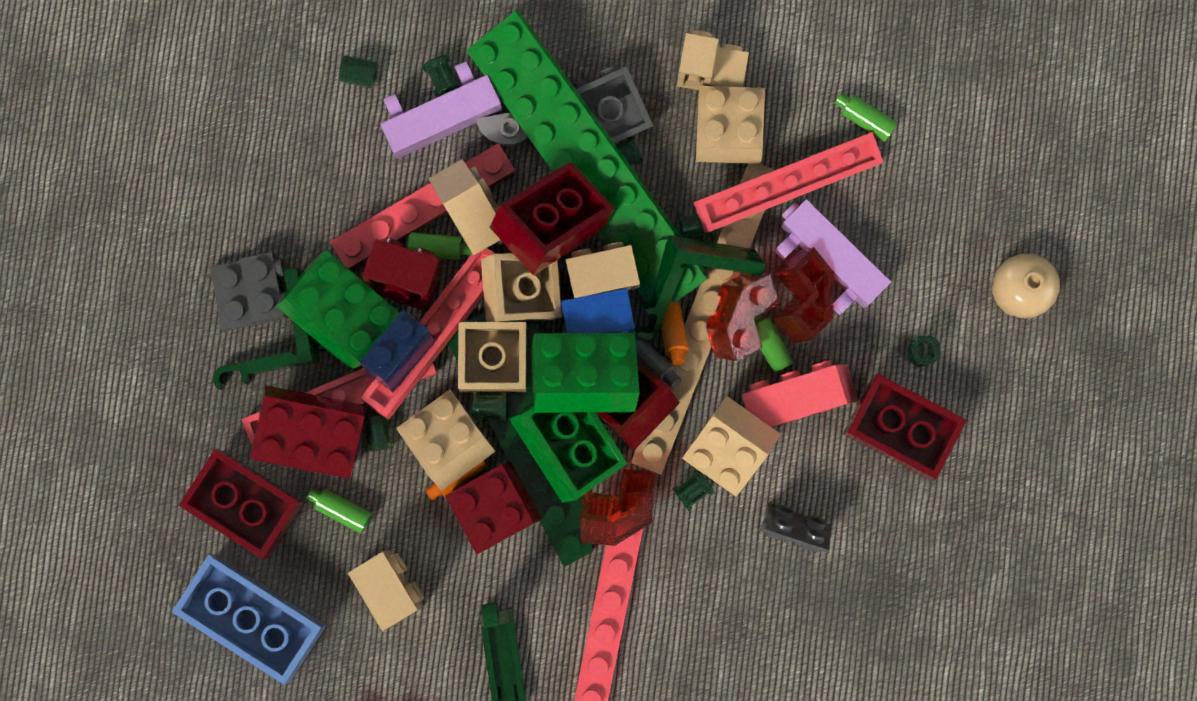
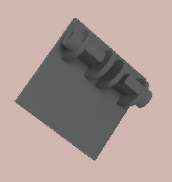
(808, 531)

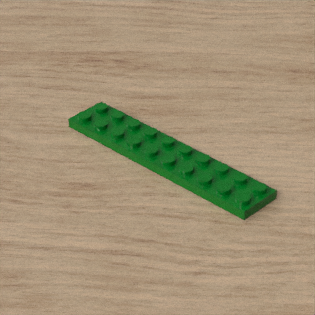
(568, 131)

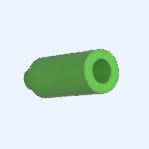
(866, 116)
(441, 245)
(772, 345)
(340, 509)

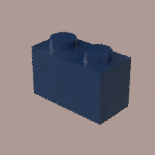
(397, 351)

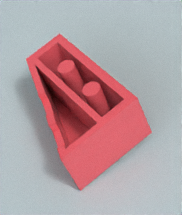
(801, 394)

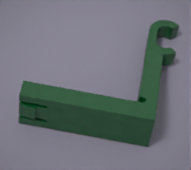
(693, 252)
(305, 351)
(501, 652)

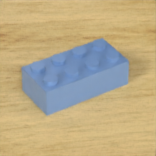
(249, 618)

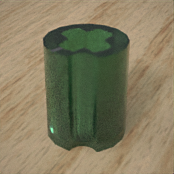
(358, 71)

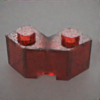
(810, 283)
(732, 325)
(613, 518)

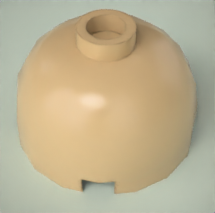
(1026, 285)

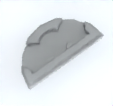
(502, 130)

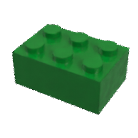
(337, 309)
(584, 372)
(569, 449)

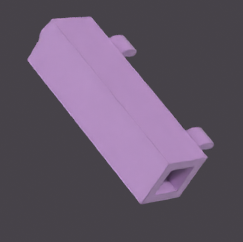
(440, 116)
(851, 268)

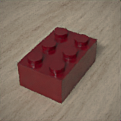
(551, 218)
(904, 427)
(307, 432)
(241, 504)

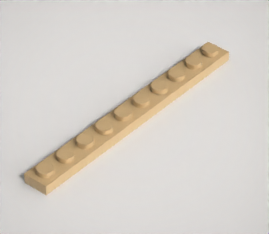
(655, 449)

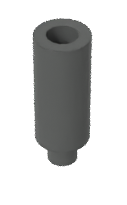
(656, 362)

